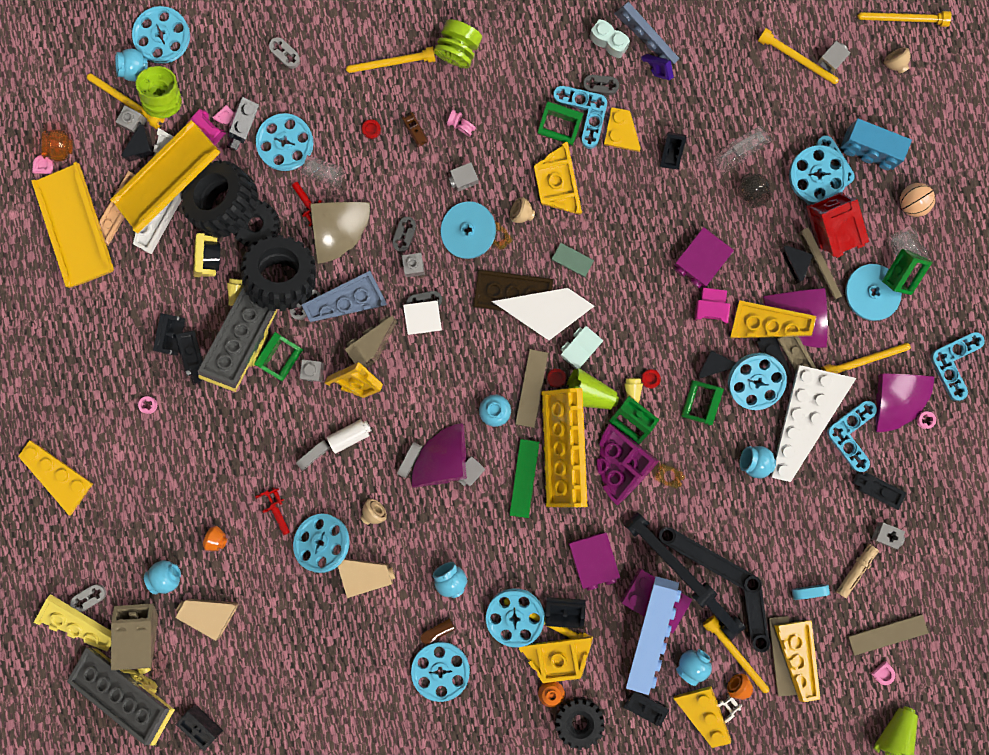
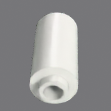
(349, 435)

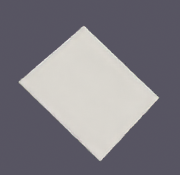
(422, 317)

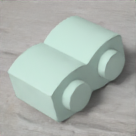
(612, 40)
(581, 347)

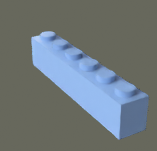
(652, 635)

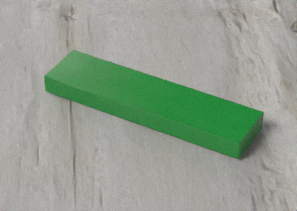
(524, 478)

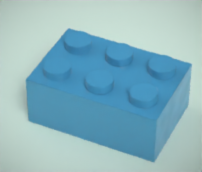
(875, 144)

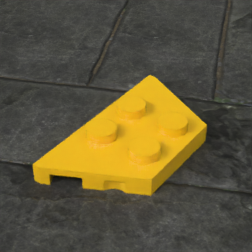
(557, 181)
(356, 380)
(558, 659)

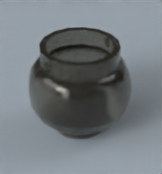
(754, 190)

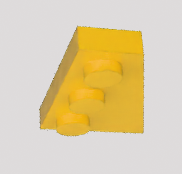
(705, 714)

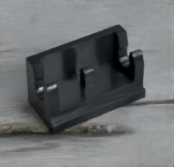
(165, 336)
(565, 612)
(646, 707)
(199, 727)

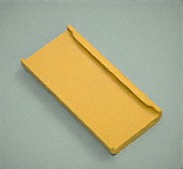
(165, 176)
(73, 226)
(564, 448)

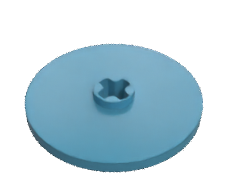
(475, 242)
(859, 293)

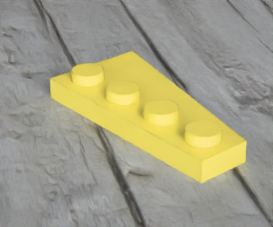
(66, 618)

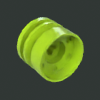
(458, 43)
(158, 92)

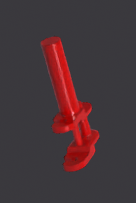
(305, 199)
(275, 510)

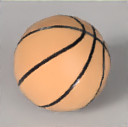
(917, 199)

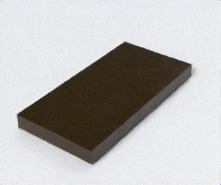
(499, 286)

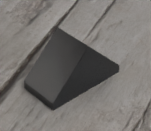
(139, 146)
(672, 150)
(797, 262)
(714, 364)

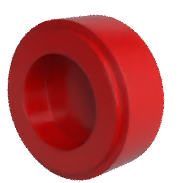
(371, 129)
(556, 378)
(650, 378)

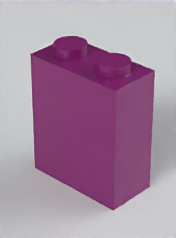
(703, 258)
(594, 561)

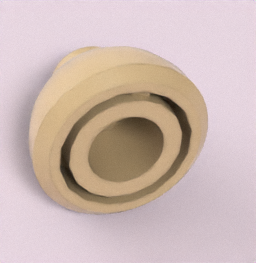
(898, 60)
(521, 211)
(373, 512)

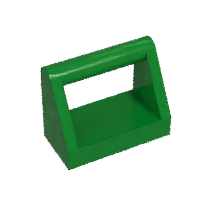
(563, 113)
(902, 269)
(269, 351)
(712, 406)
(637, 416)

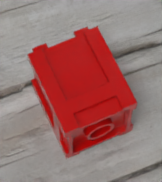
(838, 224)

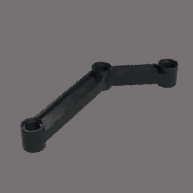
(703, 593)
(752, 597)

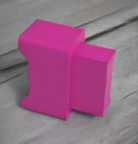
(201, 119)
(712, 305)

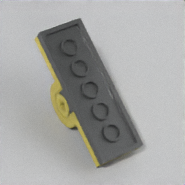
(237, 343)
(122, 695)

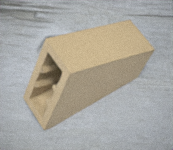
(364, 576)
(206, 615)

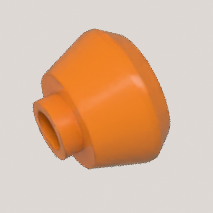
(214, 539)
(740, 687)
(551, 690)

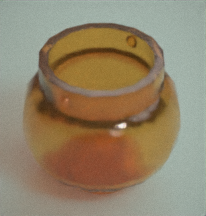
(56, 145)

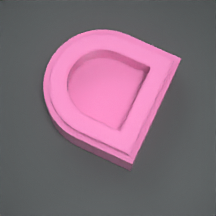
(42, 165)
(884, 673)

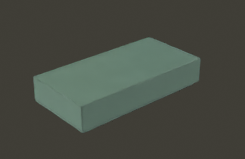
(572, 260)

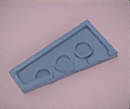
(645, 32)
(351, 297)

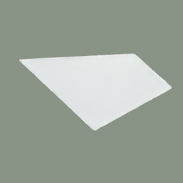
(547, 311)

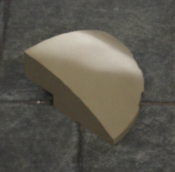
(338, 227)

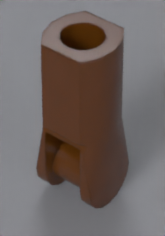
(416, 131)
(437, 632)

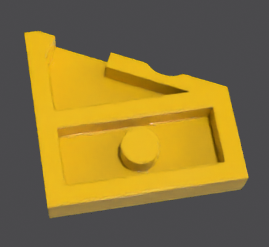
(621, 131)

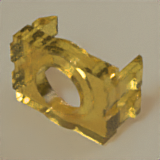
(507, 240)
(678, 476)

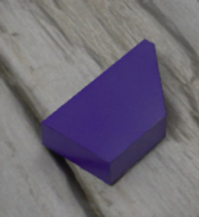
(661, 67)

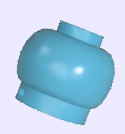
(130, 64)
(495, 410)
(757, 461)
(162, 577)
(450, 580)
(694, 666)

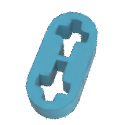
(810, 592)

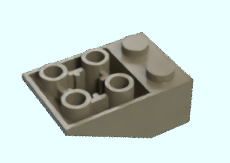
(370, 346)
(133, 636)

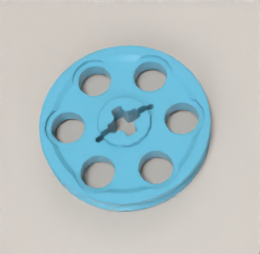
(169, 37)
(280, 134)
(812, 167)
(759, 389)
(318, 551)
(508, 623)
(446, 664)

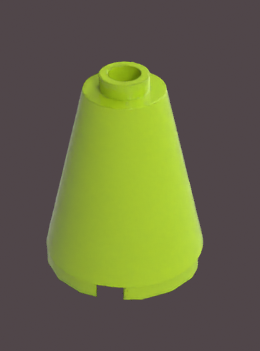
(594, 391)
(899, 734)

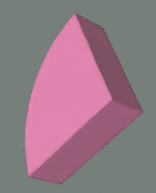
(224, 115)

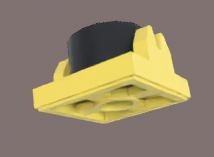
(206, 256)

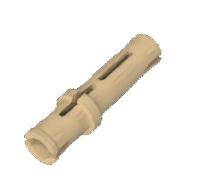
(862, 563)

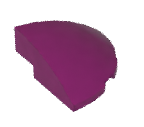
(808, 302)
(901, 399)
(442, 458)
(622, 464)

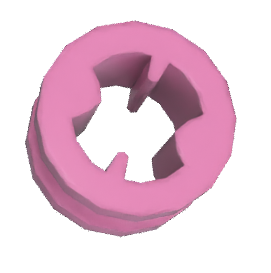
(454, 118)
(466, 127)
(146, 410)
(924, 425)

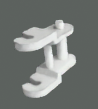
(732, 711)

